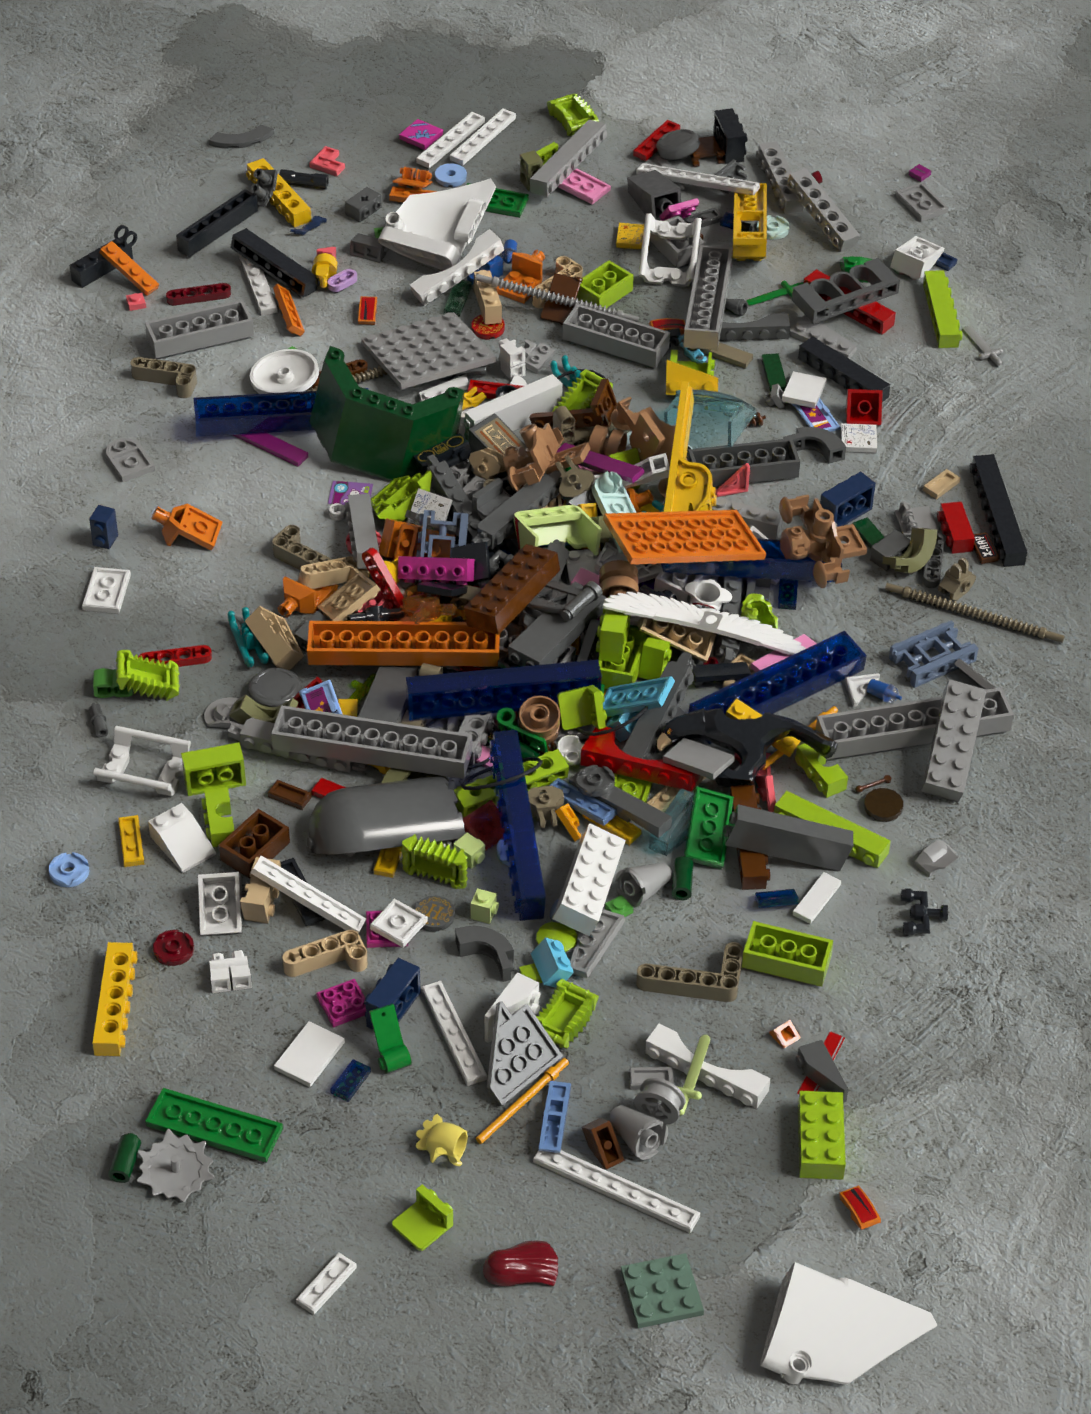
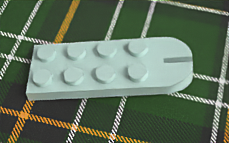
(612, 496)

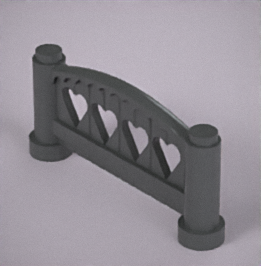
(576, 598)

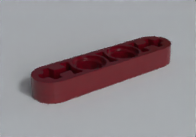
(217, 292)

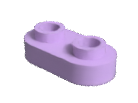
(342, 280)

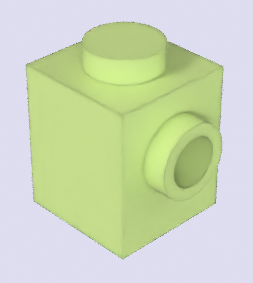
(473, 849)
(484, 906)

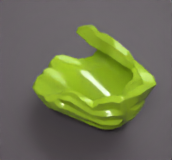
(758, 609)

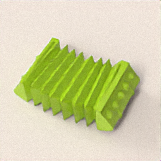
(571, 112)
(582, 392)
(147, 676)
(435, 860)
(567, 1012)

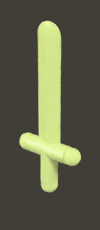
(694, 1070)

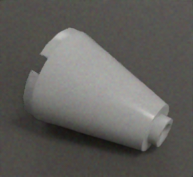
(642, 882)
(639, 1131)

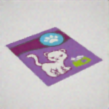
(341, 490)

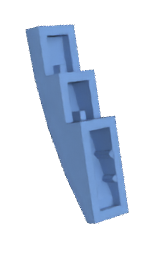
(554, 1117)

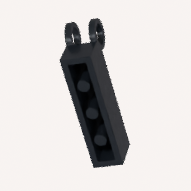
(95, 265)

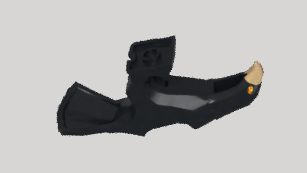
(743, 736)

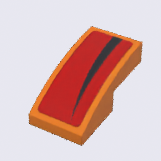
(367, 310)
(668, 324)
(860, 1207)

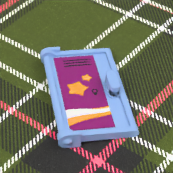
(818, 416)
(321, 698)

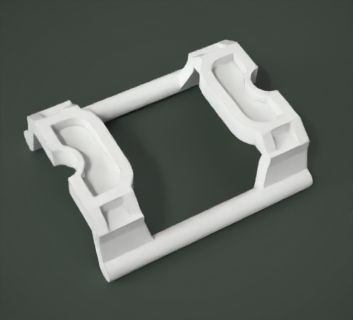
(666, 231)
(119, 757)

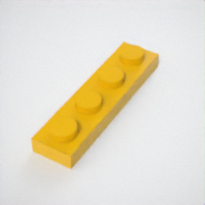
(739, 710)

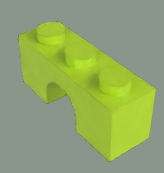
(827, 779)
(217, 805)

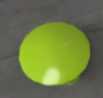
(559, 932)

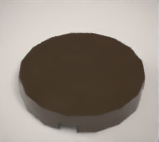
(883, 804)

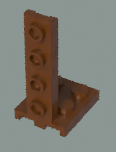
(599, 414)

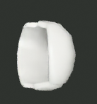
(570, 749)

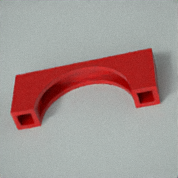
(603, 751)

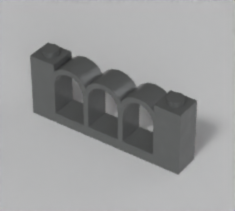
(880, 277)

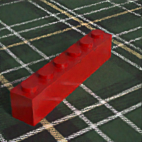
(874, 314)

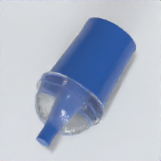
(509, 247)
(884, 691)

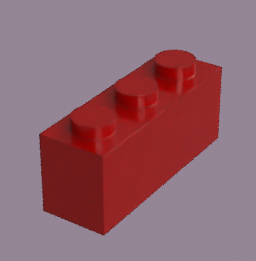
(956, 527)

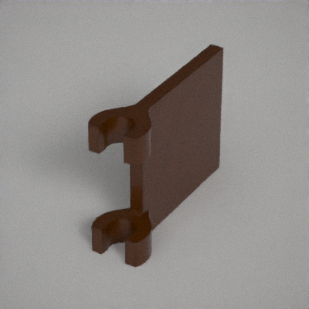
(707, 148)

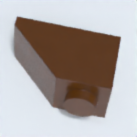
(603, 1142)

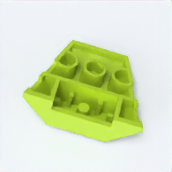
(399, 496)

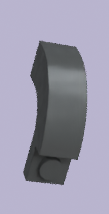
(821, 441)
(487, 942)

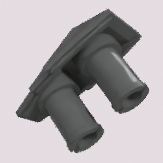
(265, 185)

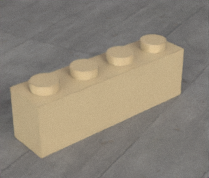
(488, 300)

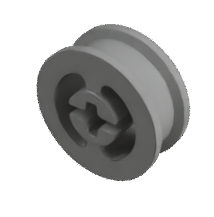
(659, 1089)

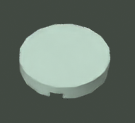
(776, 227)

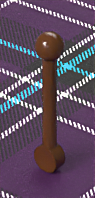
(887, 779)

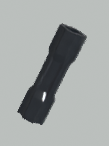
(315, 180)

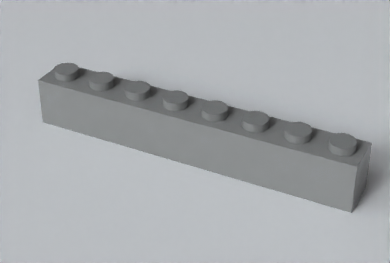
(568, 158)

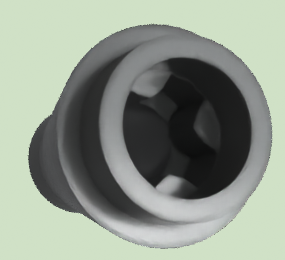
(738, 306)

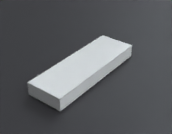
(817, 898)
(326, 1283)

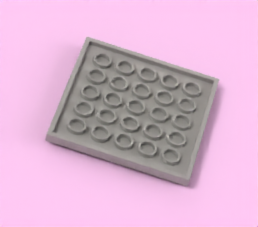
(428, 350)

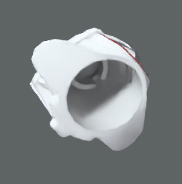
(707, 594)

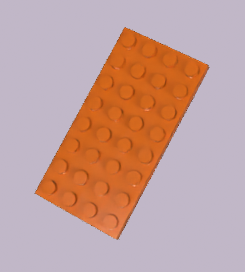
(684, 536)

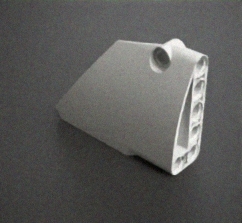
(437, 224)
(836, 1327)

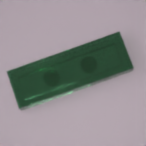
(458, 297)

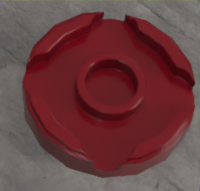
(173, 947)

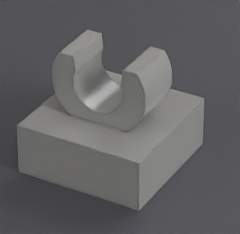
(775, 396)

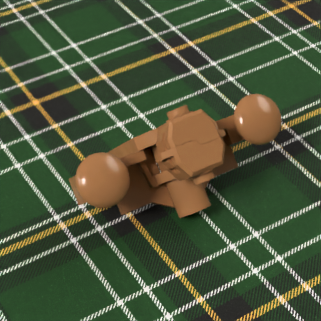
(648, 433)
(540, 456)
(820, 540)

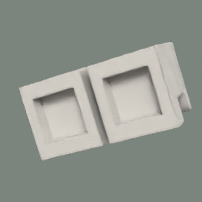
(512, 359)
(222, 969)

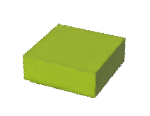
(531, 972)

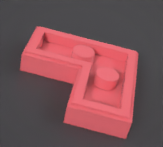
(326, 162)

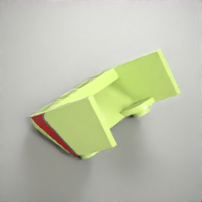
(563, 523)

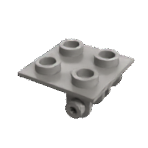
(914, 518)

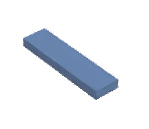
(584, 804)

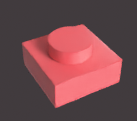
(136, 301)

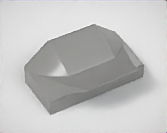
(935, 857)

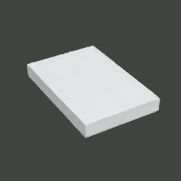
(804, 389)
(106, 590)
(309, 1054)

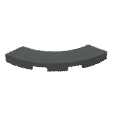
(241, 140)

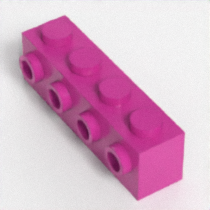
(434, 568)

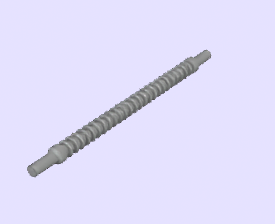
(548, 296)

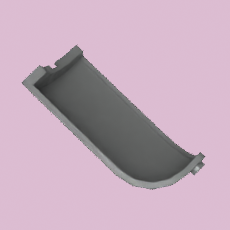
(384, 816)

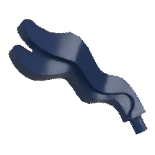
(316, 221)

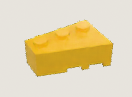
(697, 380)

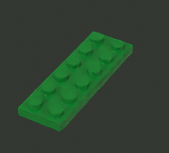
(215, 1124)

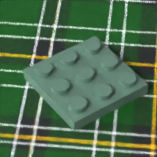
(662, 1290)

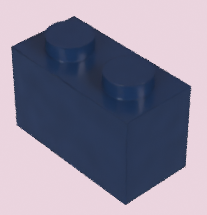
(103, 527)

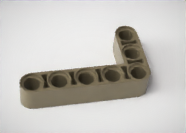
(566, 422)
(695, 983)

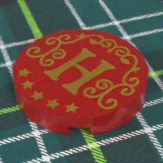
(486, 331)

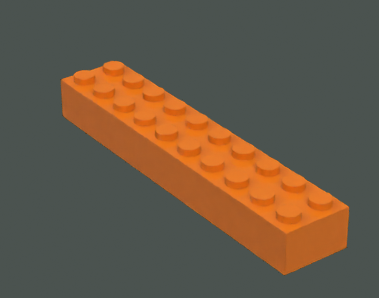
(400, 644)

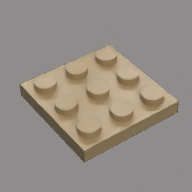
(349, 598)

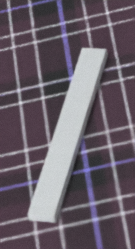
(702, 179)
(619, 1189)

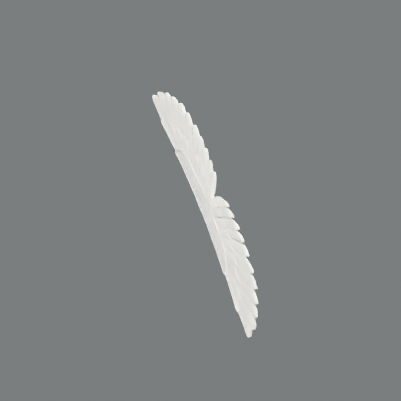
(713, 621)

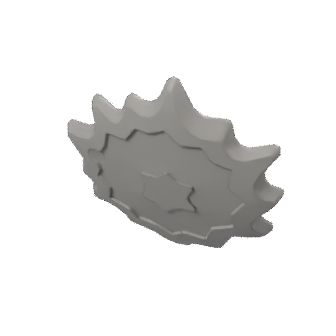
(175, 1167)

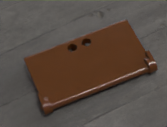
(564, 286)

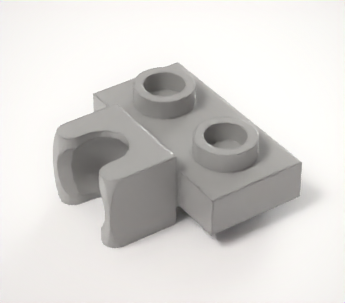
(537, 356)

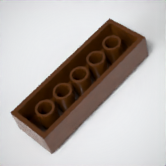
(512, 589)

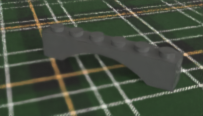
(767, 328)

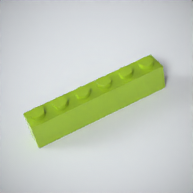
(942, 309)
(867, 845)

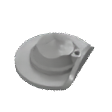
(218, 713)

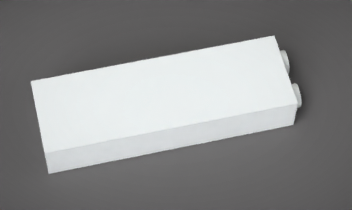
(518, 405)

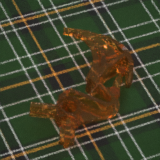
(425, 606)

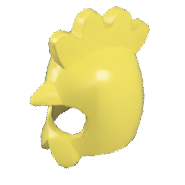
(442, 1139)

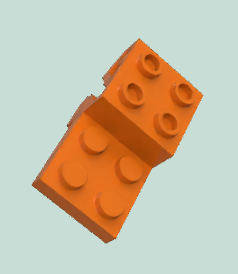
(402, 540)

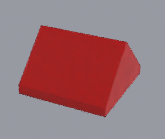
(864, 407)

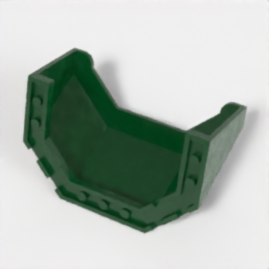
(376, 430)

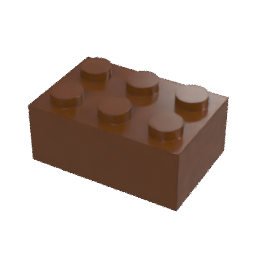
(254, 838)

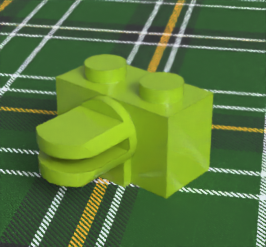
(654, 658)

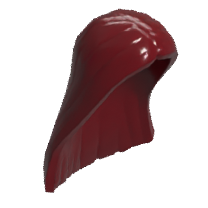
(522, 1264)

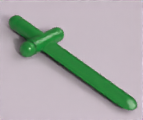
(787, 289)

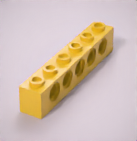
(284, 197)
(113, 999)

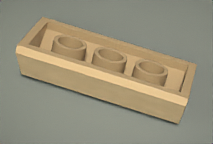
(685, 638)

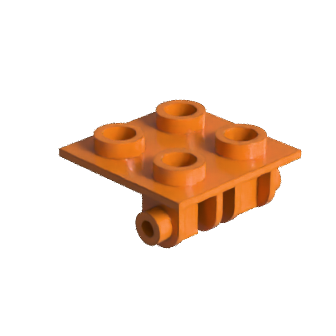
(408, 178)

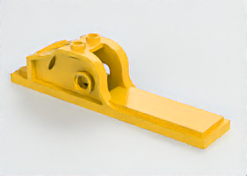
(750, 208)
(688, 482)

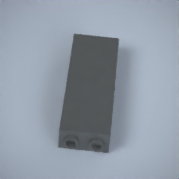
(551, 635)
(388, 694)
(788, 837)

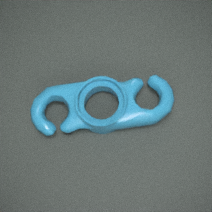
(692, 354)

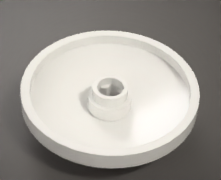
(284, 372)

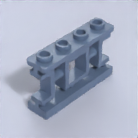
(426, 547)
(937, 665)

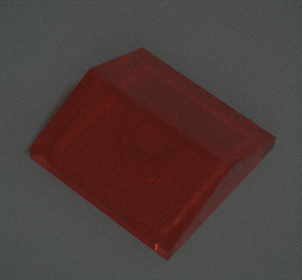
(485, 824)

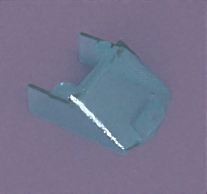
(739, 411)

